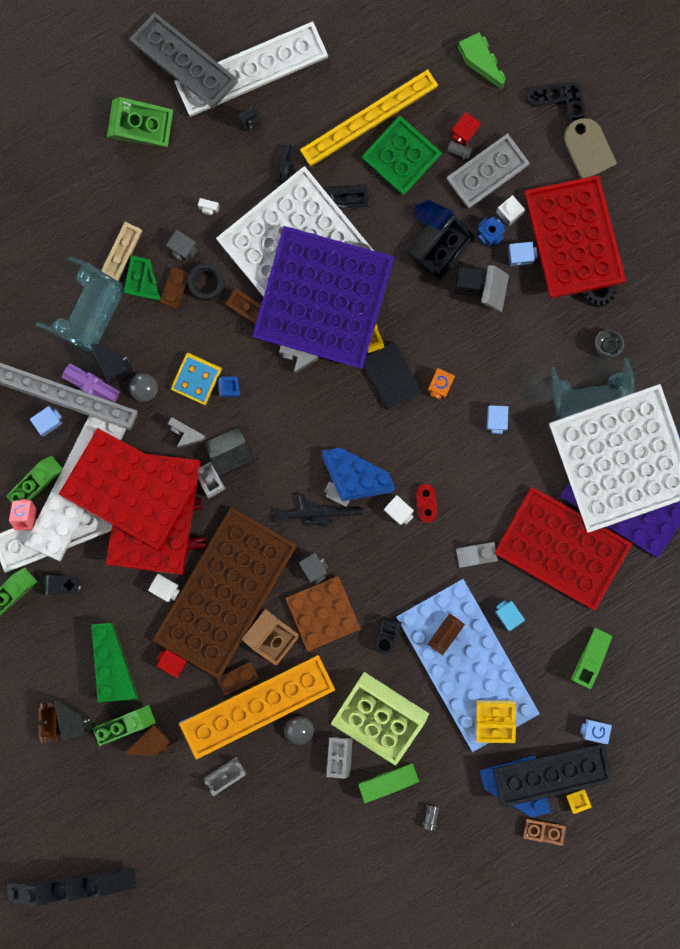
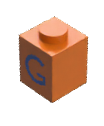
(440, 384)

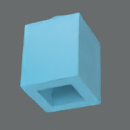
(509, 615)

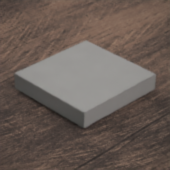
(495, 288)

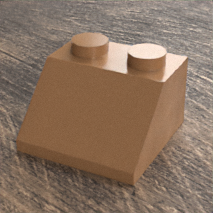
(270, 637)

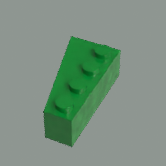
(111, 668)

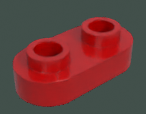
(426, 503)

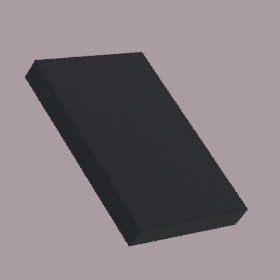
(391, 376)

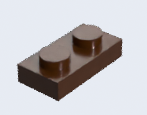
(174, 288)
(244, 306)
(238, 678)

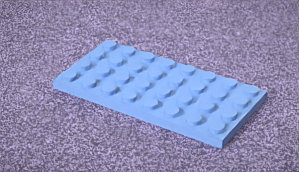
(473, 663)

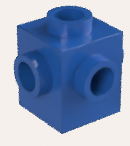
(487, 237)

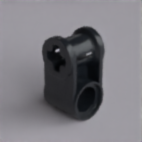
(58, 585)
(387, 633)

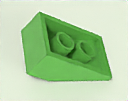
(139, 122)

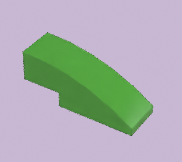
(388, 783)

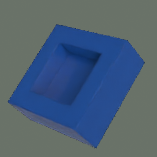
(228, 387)

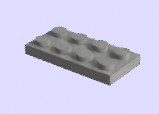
(488, 171)

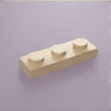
(122, 251)

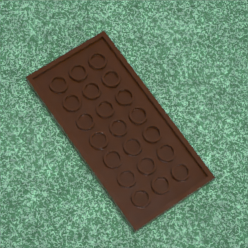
(225, 593)

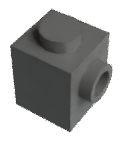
(182, 246)
(314, 568)

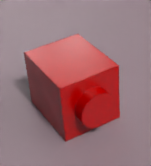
(465, 129)
(171, 663)

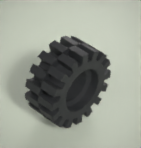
(600, 300)

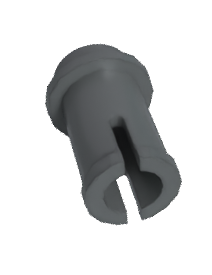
(460, 150)
(431, 818)

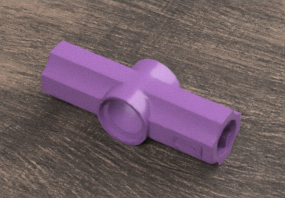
(90, 383)

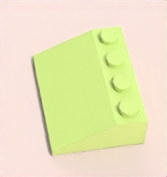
(380, 718)

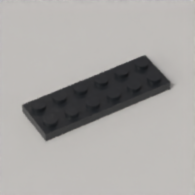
(552, 775)

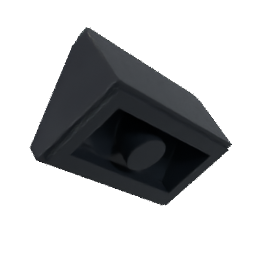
(349, 195)

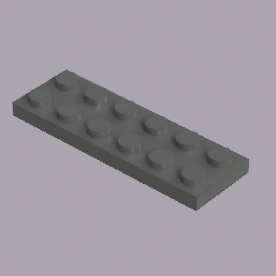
(183, 60)

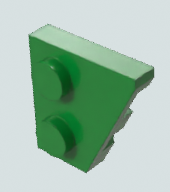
(141, 280)

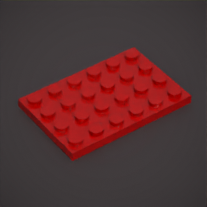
(574, 237)
(128, 489)
(557, 549)
(132, 553)

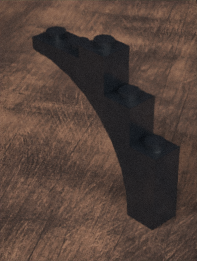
(71, 888)

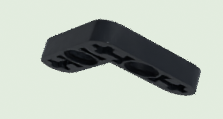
(564, 97)

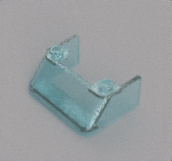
(92, 309)
(574, 401)

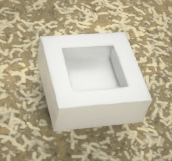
(208, 207)

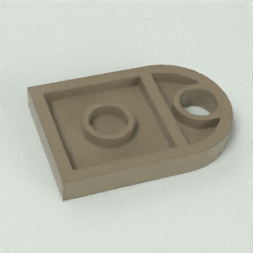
(589, 150)

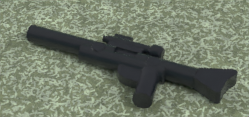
(319, 514)

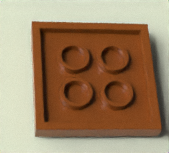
(323, 613)

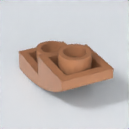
(544, 832)

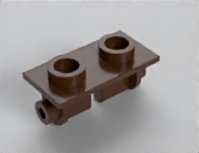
(446, 634)
(48, 731)

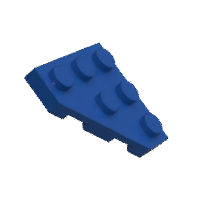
(354, 476)
(531, 808)

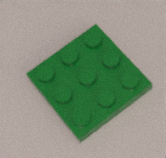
(401, 155)

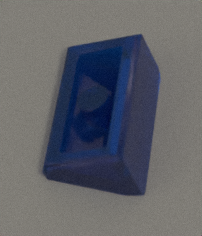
(432, 214)

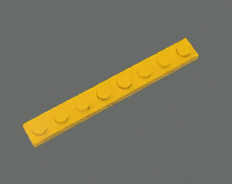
(369, 118)

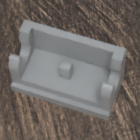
(339, 757)
(225, 776)

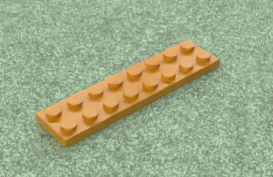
(256, 707)

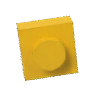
(578, 801)

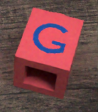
(23, 515)

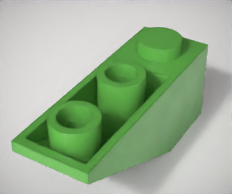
(477, 56)
(36, 480)
(15, 588)
(591, 659)
(124, 725)

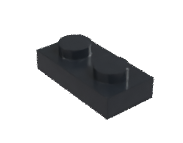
(250, 119)

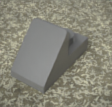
(303, 358)
(190, 435)
(210, 480)
(476, 554)

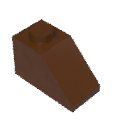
(151, 743)

